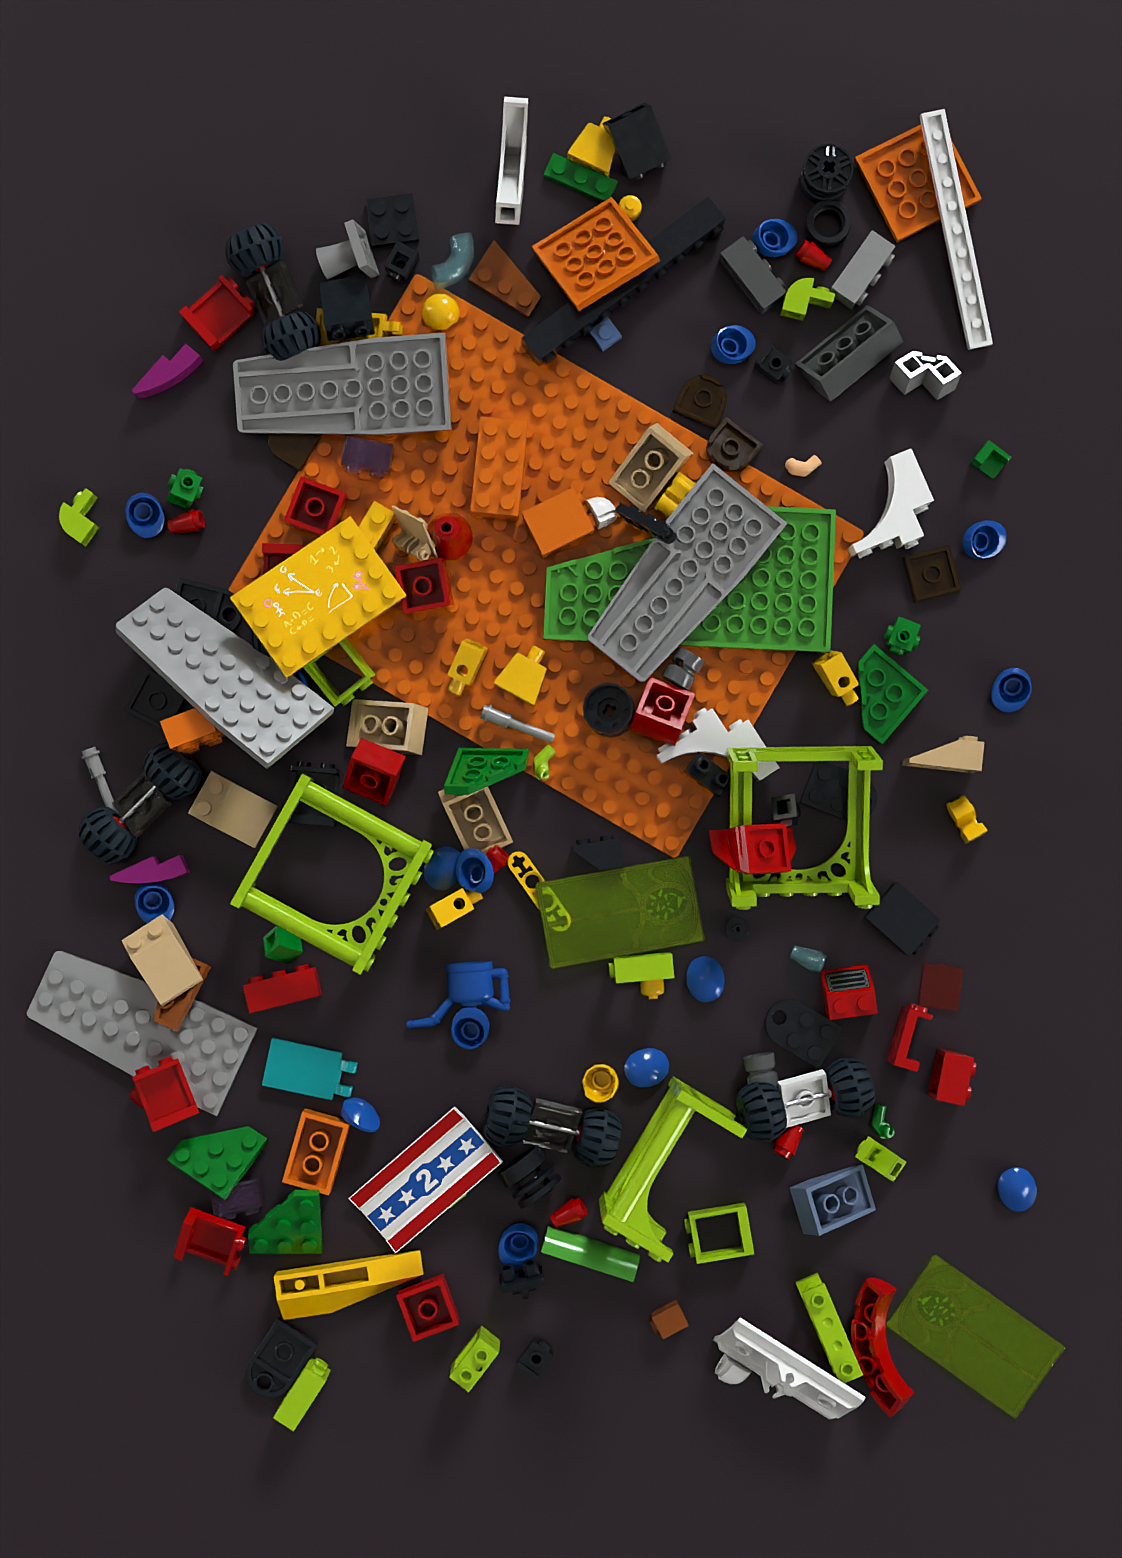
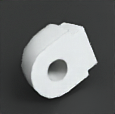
(601, 510)
(731, 1371)

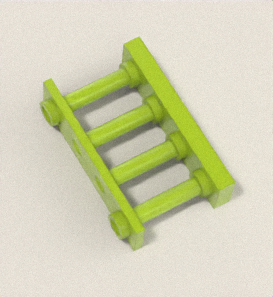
(829, 1328)

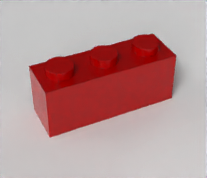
(282, 988)

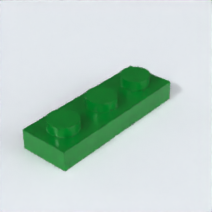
(580, 178)

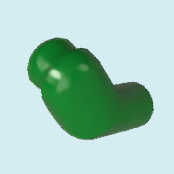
(879, 1124)

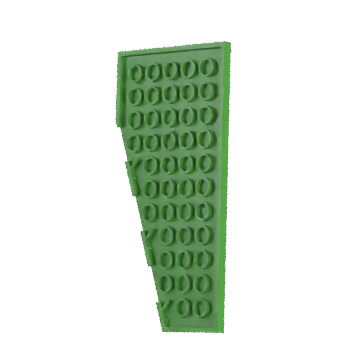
(775, 607)

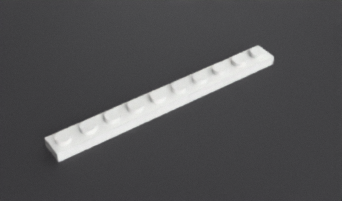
(956, 229)

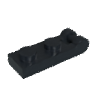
(646, 523)

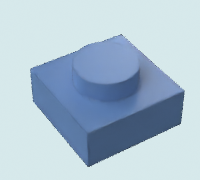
(605, 334)

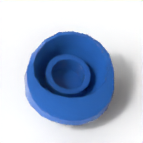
(774, 238)
(733, 344)
(144, 515)
(984, 539)
(1011, 690)
(441, 870)
(474, 870)
(153, 900)
(705, 979)
(470, 1028)
(646, 1067)
(360, 1114)
(1016, 1189)
(517, 1244)

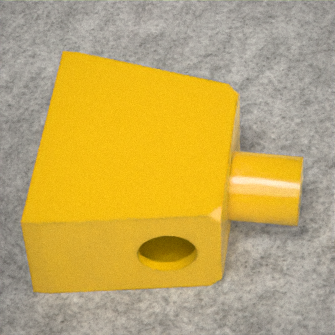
(594, 149)
(471, 655)
(833, 667)
(523, 676)
(444, 912)

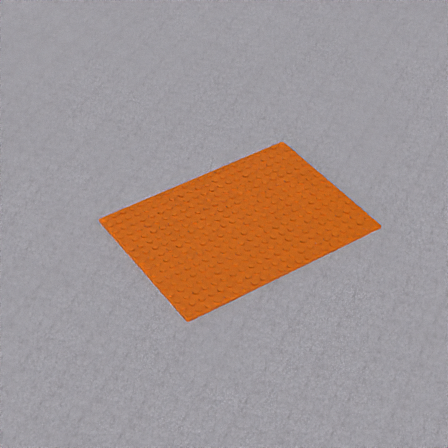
(576, 440)

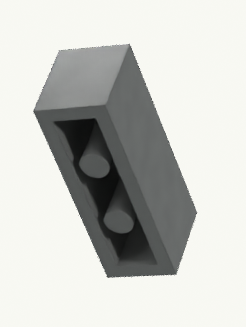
(753, 274)

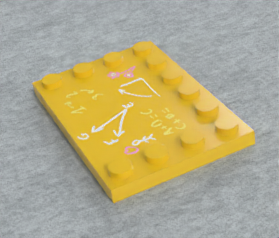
(318, 597)

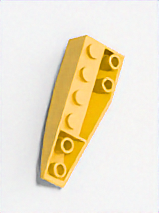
(340, 1284)

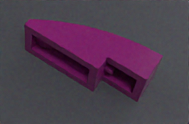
(168, 373)
(153, 871)

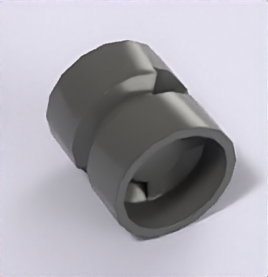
(683, 669)
(760, 1068)

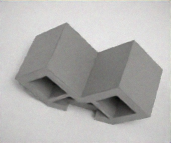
(936, 374)

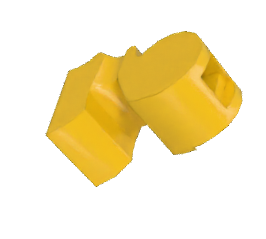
(674, 494)
(965, 819)

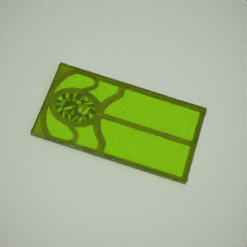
(619, 912)
(975, 1336)

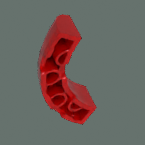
(871, 1346)

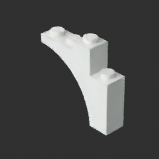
(512, 161)
(906, 495)
(713, 738)

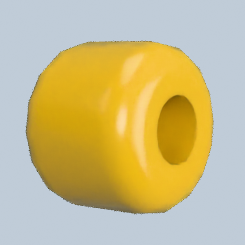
(631, 206)
(652, 988)

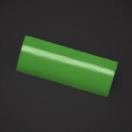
(590, 1253)

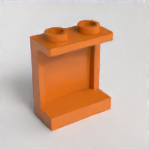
(558, 521)

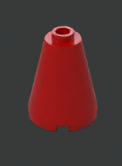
(454, 543)

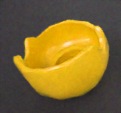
(440, 311)
(600, 1083)

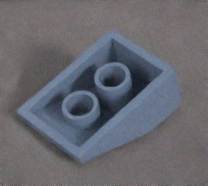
(832, 1200)

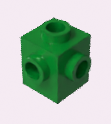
(184, 488)
(908, 630)

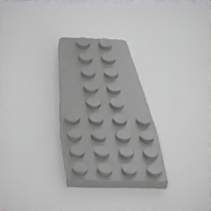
(348, 389)
(680, 583)
(223, 677)
(115, 1021)

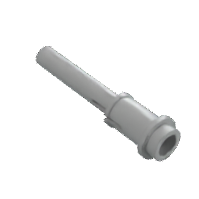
(504, 720)
(97, 771)

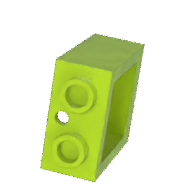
(328, 689)
(642, 967)
(721, 1254)
(476, 1354)
(302, 1393)

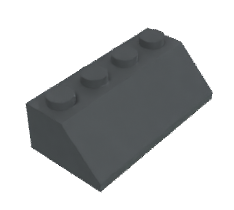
(849, 352)

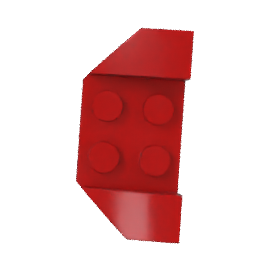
(755, 848)

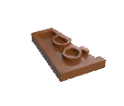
(504, 281)
(175, 1011)

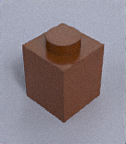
(668, 1319)

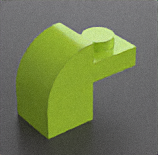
(801, 294)
(74, 520)
(880, 1158)

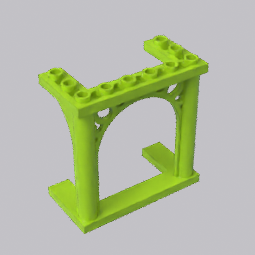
(856, 881)
(314, 932)
(625, 1203)

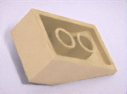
(650, 467)
(388, 724)
(958, 756)
(233, 809)
(476, 820)
(162, 959)

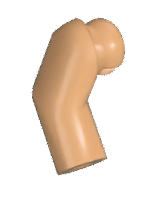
(801, 468)

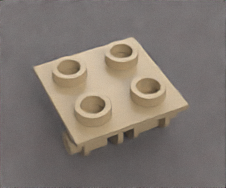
(414, 536)

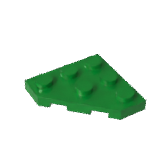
(885, 693)
(482, 767)
(219, 1158)
(290, 1227)

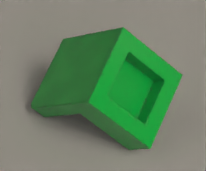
(990, 459)
(282, 945)

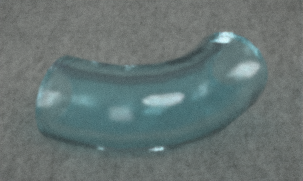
(457, 264)

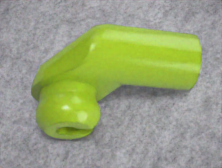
(540, 763)

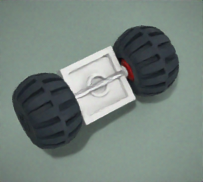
(804, 1098)

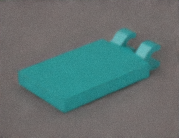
(306, 1069)

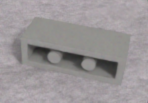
(863, 270)

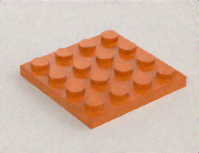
(903, 183)
(595, 253)

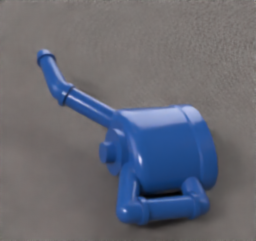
(471, 986)

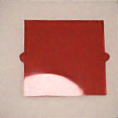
(940, 986)

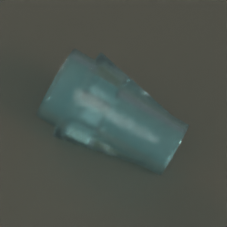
(809, 958)

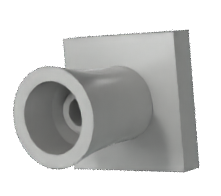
(348, 254)

